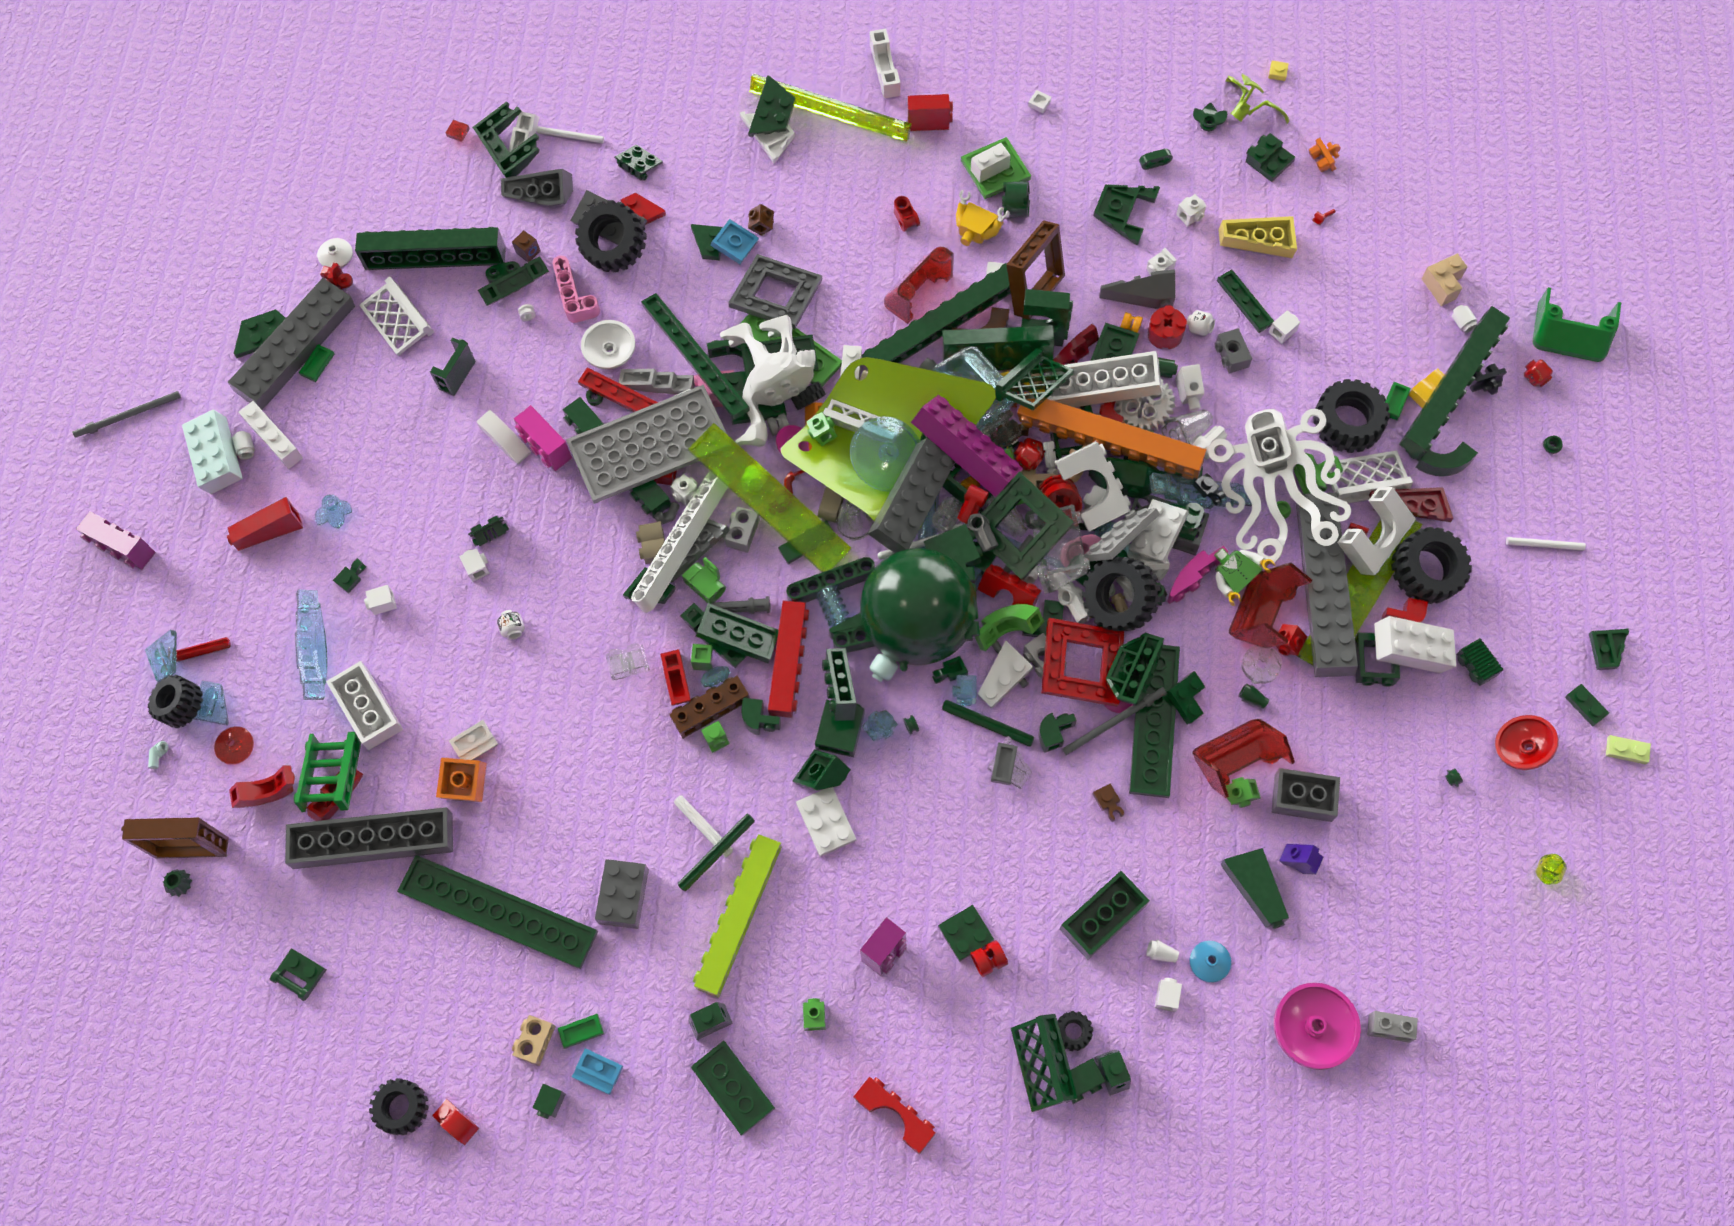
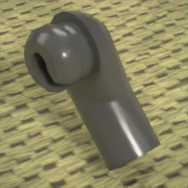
(667, 516)

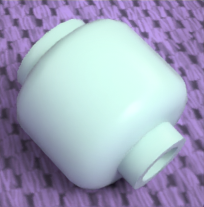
(883, 667)

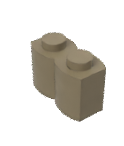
(651, 539)

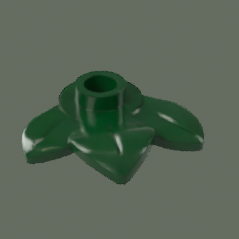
(1209, 117)

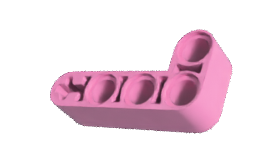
(568, 288)

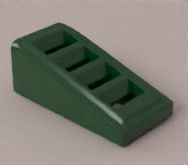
(850, 623)

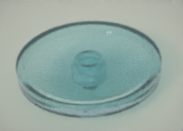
(881, 451)

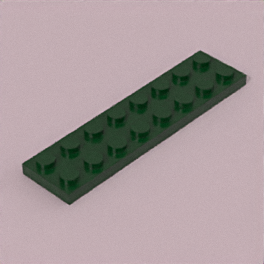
(1155, 732)

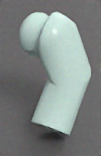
(157, 752)

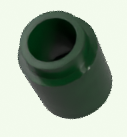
(1167, 367)

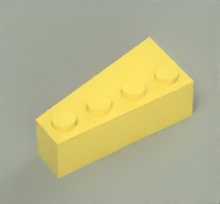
(1260, 235)

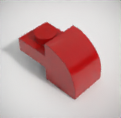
(455, 1122)

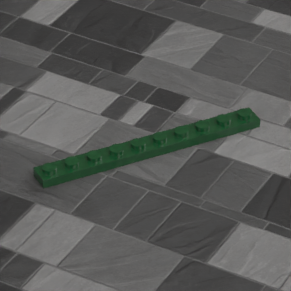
(695, 356)

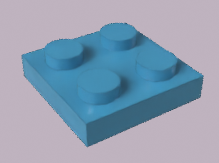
(734, 241)

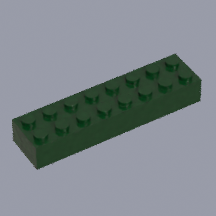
(430, 248)

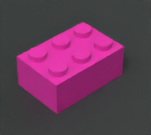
(542, 438)

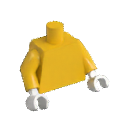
(976, 222)

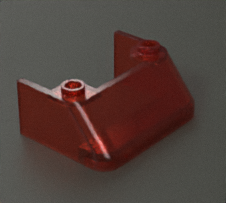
(1262, 602)
(1239, 749)

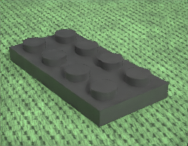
(613, 232)

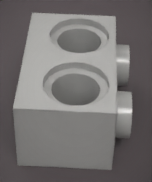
(746, 530)
(1392, 1026)

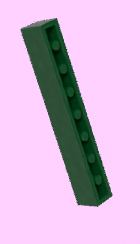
(648, 494)

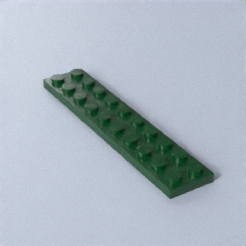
(498, 911)

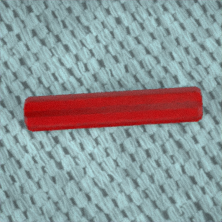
(203, 648)

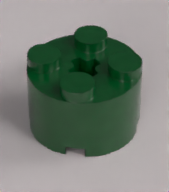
(1016, 198)

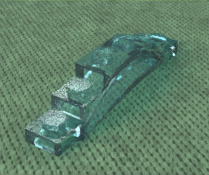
(1183, 492)
(310, 645)

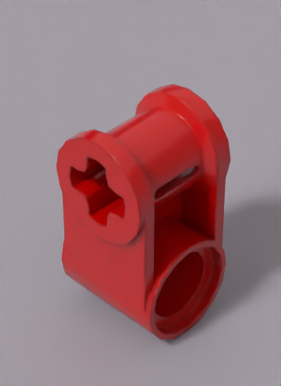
(906, 216)

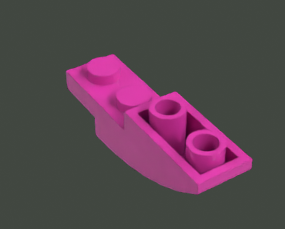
(1192, 574)

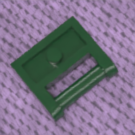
(302, 968)

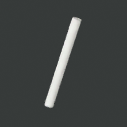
(572, 135)
(1545, 543)

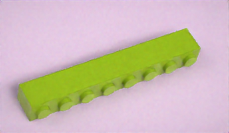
(738, 916)

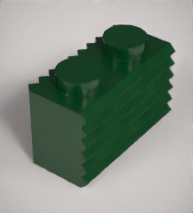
(1479, 662)

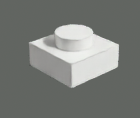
(1039, 101)

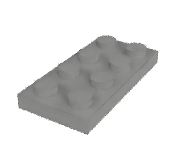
(1122, 534)

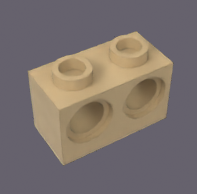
(539, 1042)

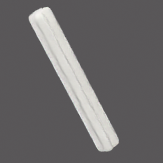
(700, 822)

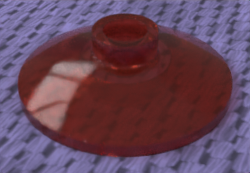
(239, 750)

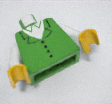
(1237, 571)

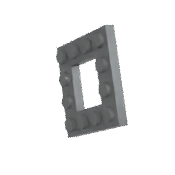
(744, 296)

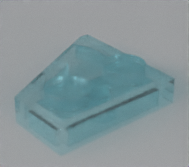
(163, 655)

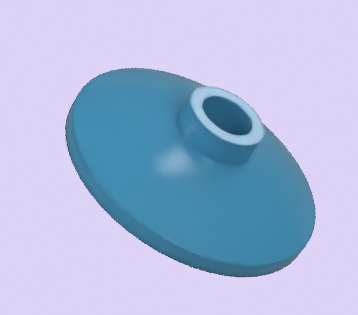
(1203, 968)

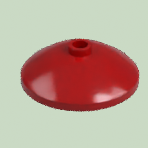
(1526, 732)

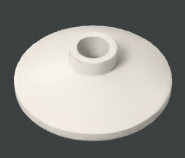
(341, 255)

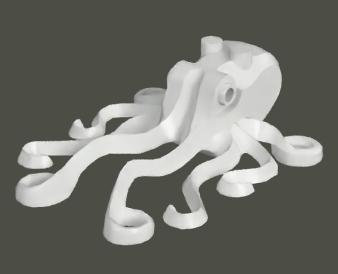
(1273, 452)

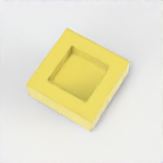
(1278, 70)

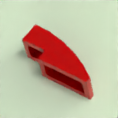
(675, 677)
(325, 810)

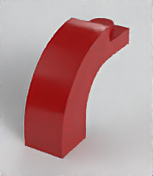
(263, 791)

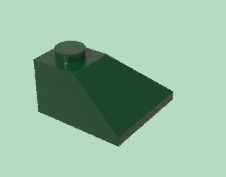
(822, 771)

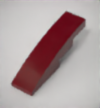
(1078, 346)

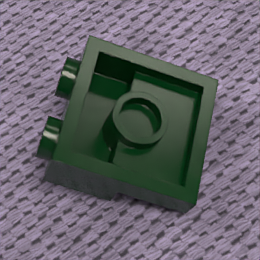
(1269, 157)

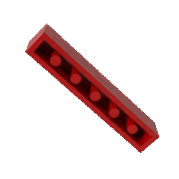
(787, 659)

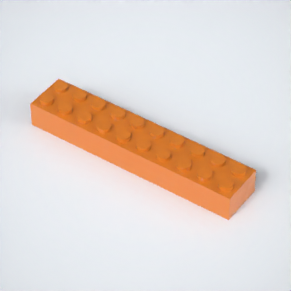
(1115, 437)

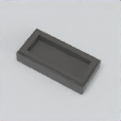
(1004, 764)

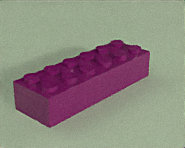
(966, 445)

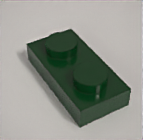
(1587, 705)

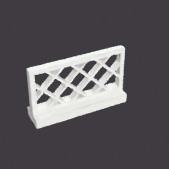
(409, 310)
(1356, 492)

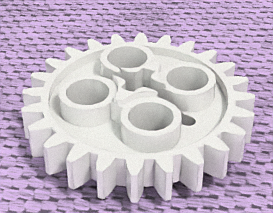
(1160, 408)

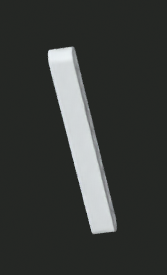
(678, 543)

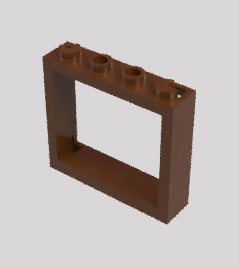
(1045, 238)
(175, 837)

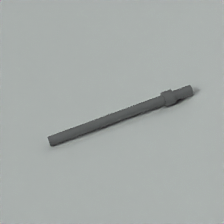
(93, 427)
(1147, 701)

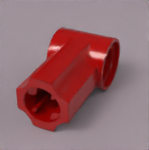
(974, 500)

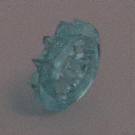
(715, 676)

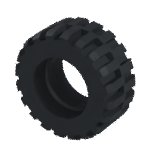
(592, 225)
(1364, 399)
(1447, 550)
(1098, 589)

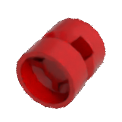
(984, 964)

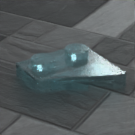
(213, 706)

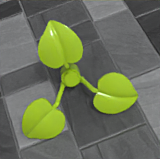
(1242, 107)

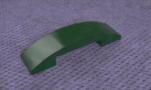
(513, 281)
(693, 618)

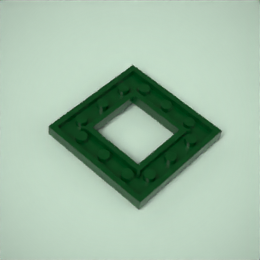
(1057, 525)

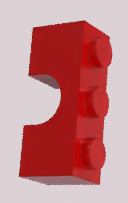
(996, 579)

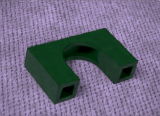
(1052, 305)

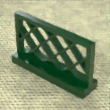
(1022, 374)
(1054, 1058)

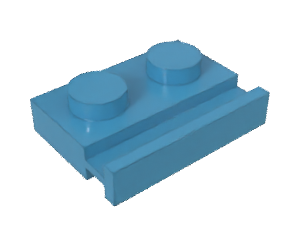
(597, 1071)

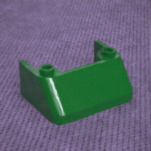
(1573, 337)

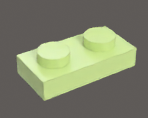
(1628, 749)

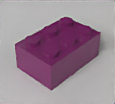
(883, 947)

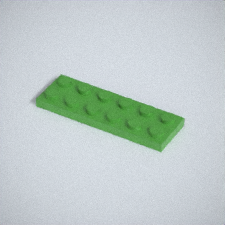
(827, 362)

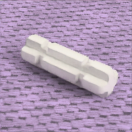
(1050, 457)

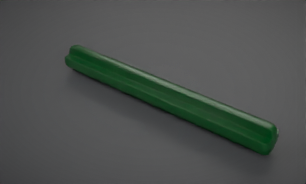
(988, 723)
(713, 855)

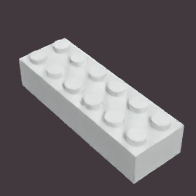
(1110, 380)

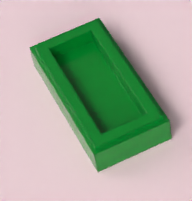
(316, 363)
(1396, 399)
(580, 1031)

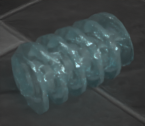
(831, 605)

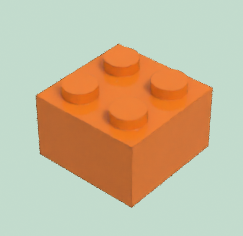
(461, 779)

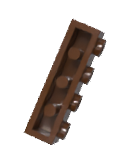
(709, 707)

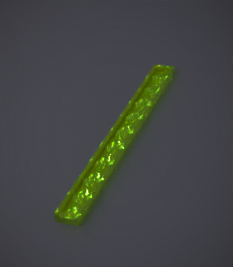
(840, 110)

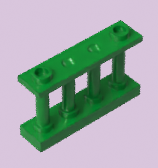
(344, 779)

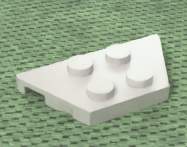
(774, 143)

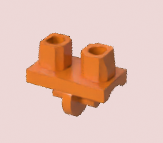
(1327, 161)

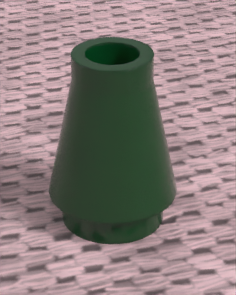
(1253, 696)

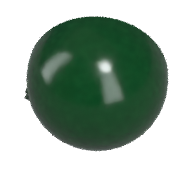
(919, 606)

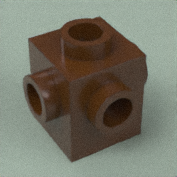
(761, 219)

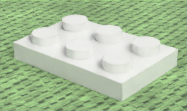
(1160, 535)
(826, 821)

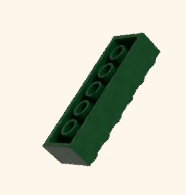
(1001, 346)

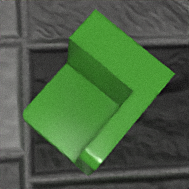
(701, 657)

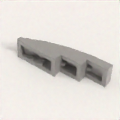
(656, 382)

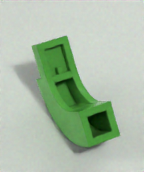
(1007, 619)

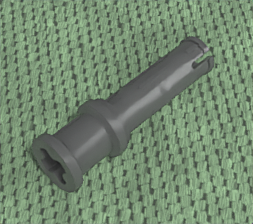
(751, 605)

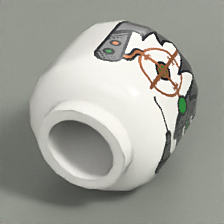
(510, 625)

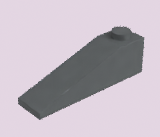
(543, 188)
(1151, 291)

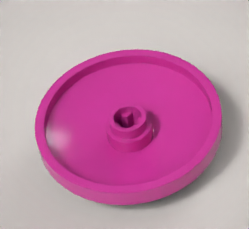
(1317, 1026)

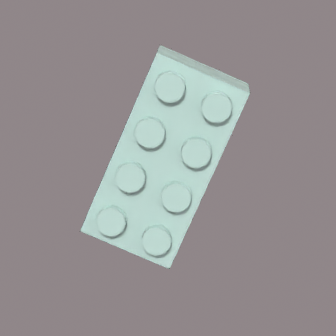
(212, 452)

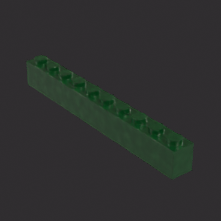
(949, 314)
(1454, 382)

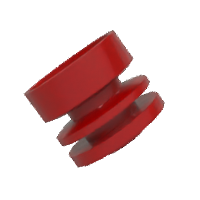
(1065, 489)

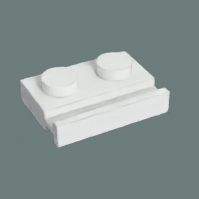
(473, 741)

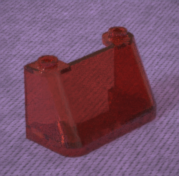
(933, 266)

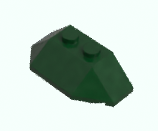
(1132, 475)
(1134, 668)

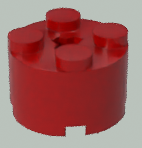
(1166, 327)

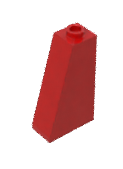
(265, 525)

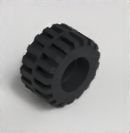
(175, 701)
(382, 1102)

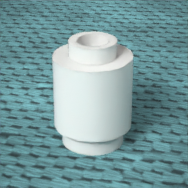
(1464, 318)
(243, 445)

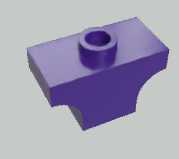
(1302, 858)

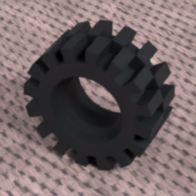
(808, 396)
(1083, 1022)

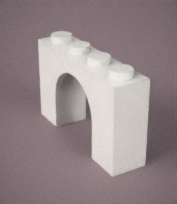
(1114, 503)
(1395, 521)

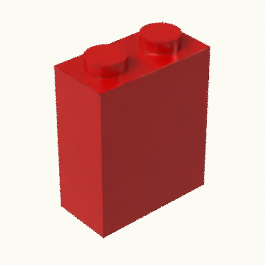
(930, 112)

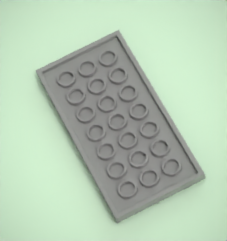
(642, 443)

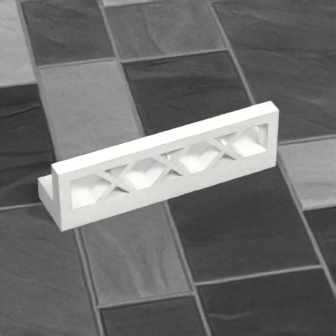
(844, 420)

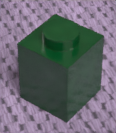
(548, 1101)

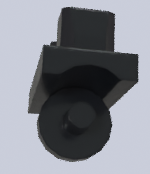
(1488, 381)

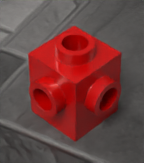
(1295, 637)

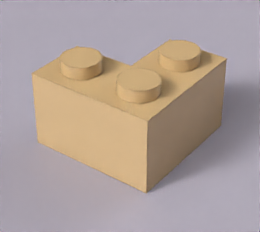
(1442, 279)

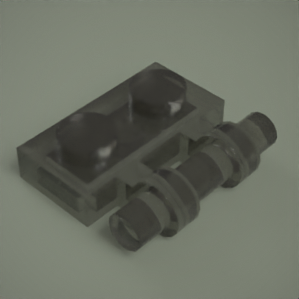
(1006, 434)

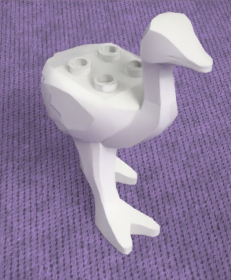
(774, 376)

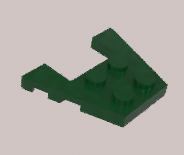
(1117, 204)

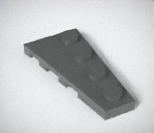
(707, 538)

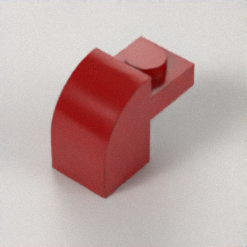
(1413, 610)

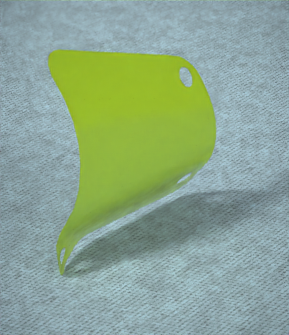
(886, 392)

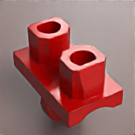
(336, 276)

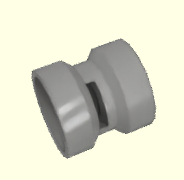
(781, 421)

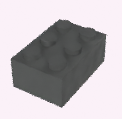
(1306, 795)
(621, 894)

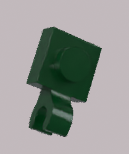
(348, 578)
(950, 669)

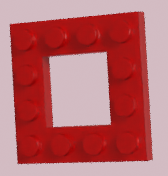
(1054, 681)

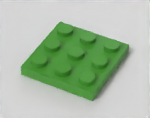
(994, 185)

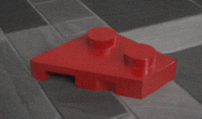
(643, 207)

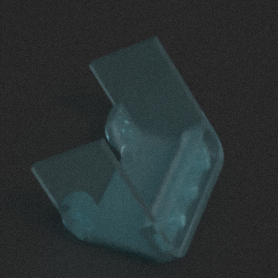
(974, 365)

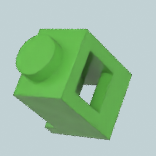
(715, 736)

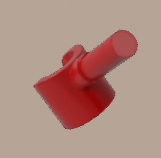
(1319, 217)

